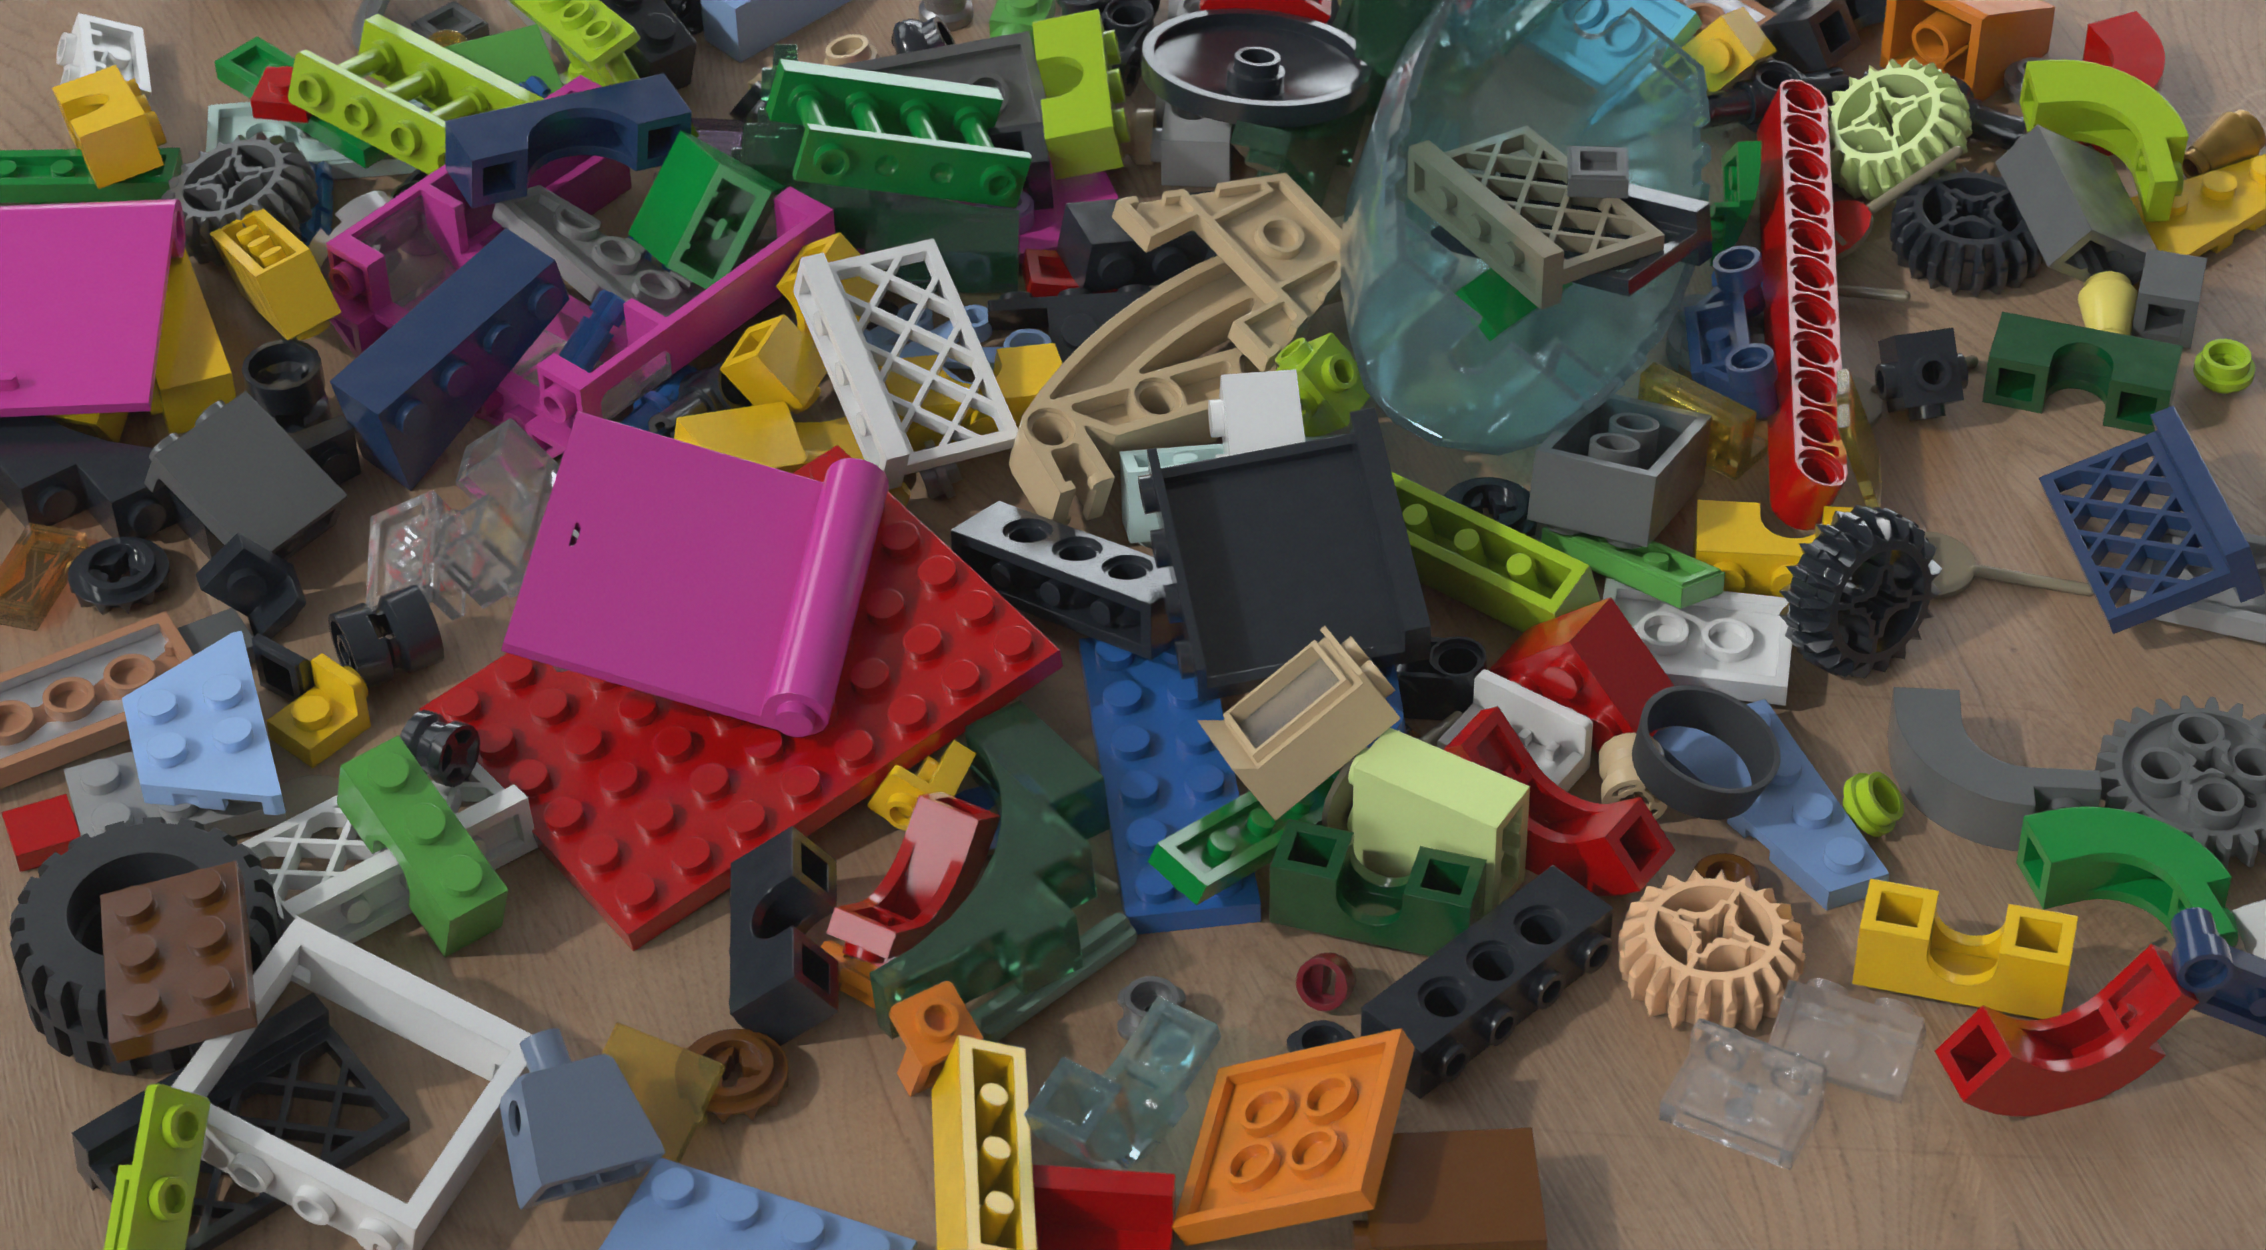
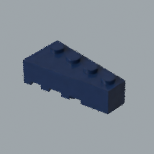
(448, 356)

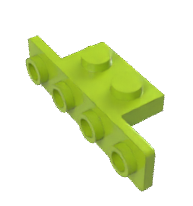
(158, 1190)

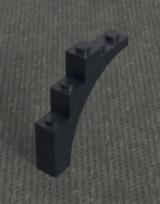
(62, 472)

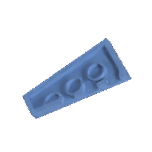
(1792, 817)
(702, 1211)

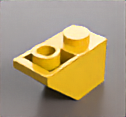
(1729, 49)

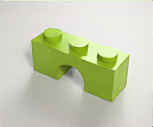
(1081, 94)

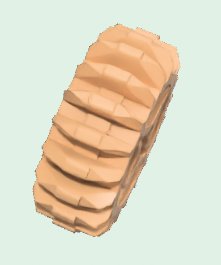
(1710, 951)

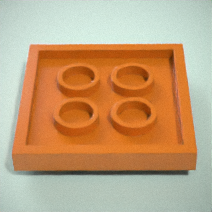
(1294, 1138)

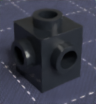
(1921, 373)

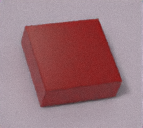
(40, 830)

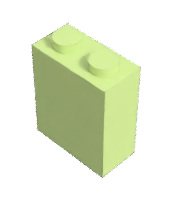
(1433, 799)

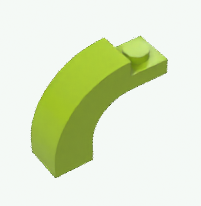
(2116, 113)

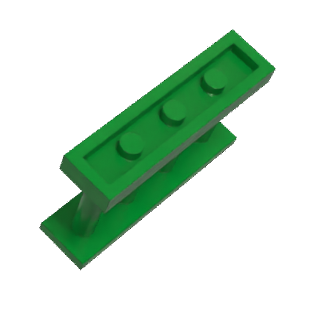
(897, 133)

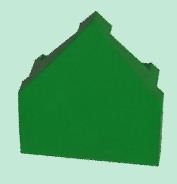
(1740, 185)

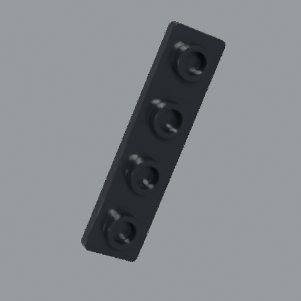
(1069, 316)

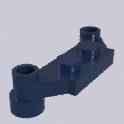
(1721, 338)
(2221, 976)

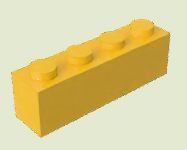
(276, 275)
(190, 357)
(983, 1149)

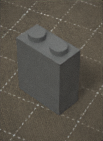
(2075, 206)

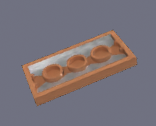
(73, 698)

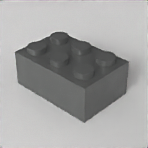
(1620, 471)

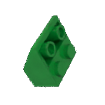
(703, 211)

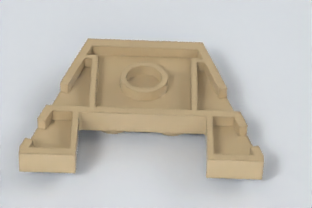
(1267, 237)

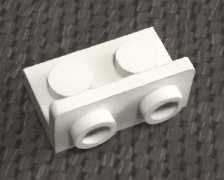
(101, 44)

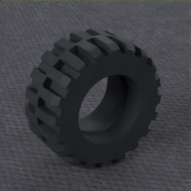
(61, 937)

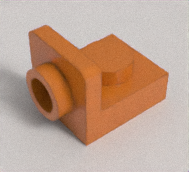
(929, 1030)

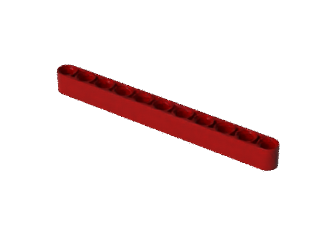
(1801, 304)

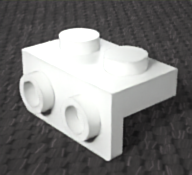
(1551, 733)

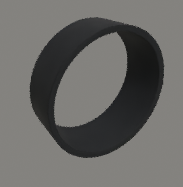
(1720, 717)

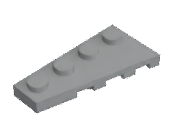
(590, 258)

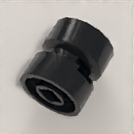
(288, 383)
(408, 634)

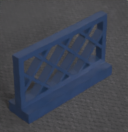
(2202, 515)

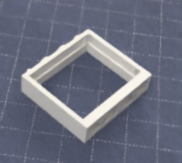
(402, 1006)

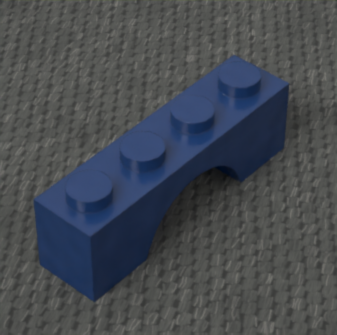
(502, 148)

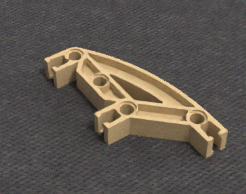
(1133, 388)

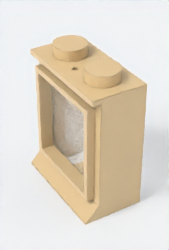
(1304, 722)

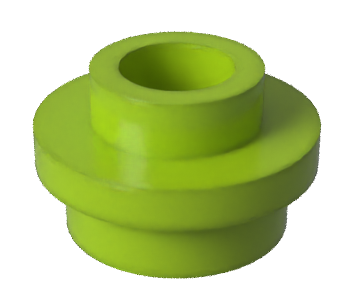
(2224, 366)
(1873, 803)

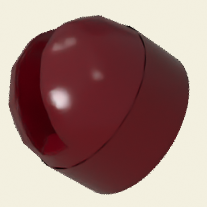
(1315, 978)

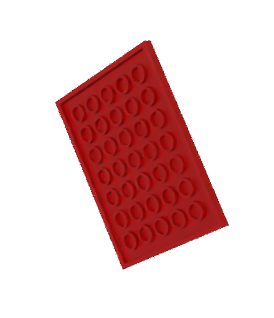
(660, 796)

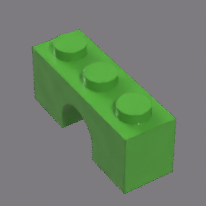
(447, 875)

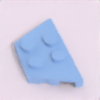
(203, 733)

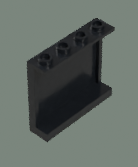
(1277, 550)

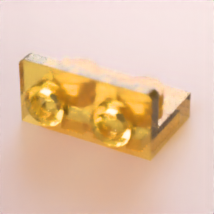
(1732, 440)

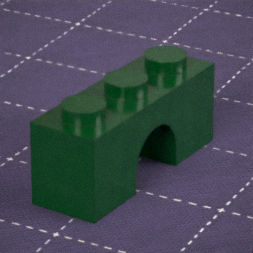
(2044, 356)
(1328, 891)

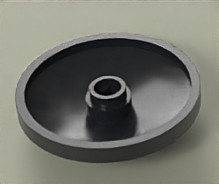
(1255, 67)

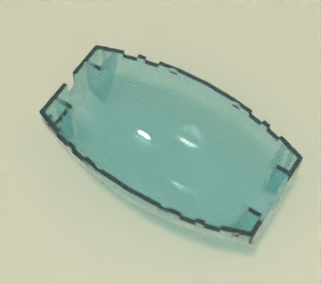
(1464, 79)

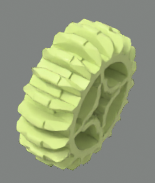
(1894, 126)

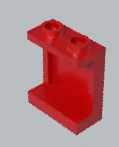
(1103, 1209)

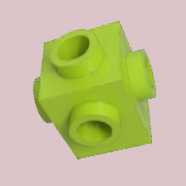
(1326, 382)

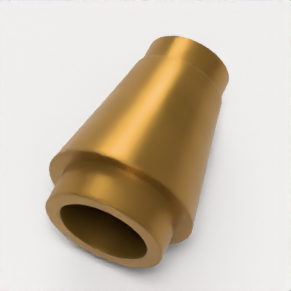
(2226, 142)

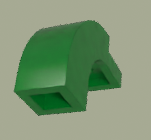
(2122, 858)

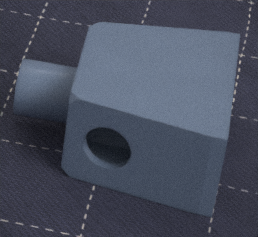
(572, 1124)

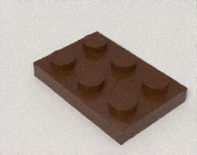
(177, 961)

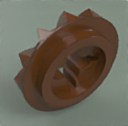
(762, 1066)

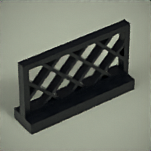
(1680, 218)
(272, 1052)

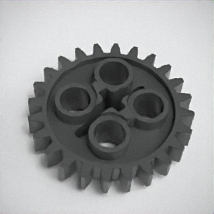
(2192, 772)

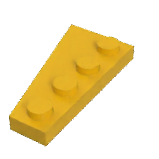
(2212, 210)

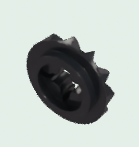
(1503, 498)
(110, 559)

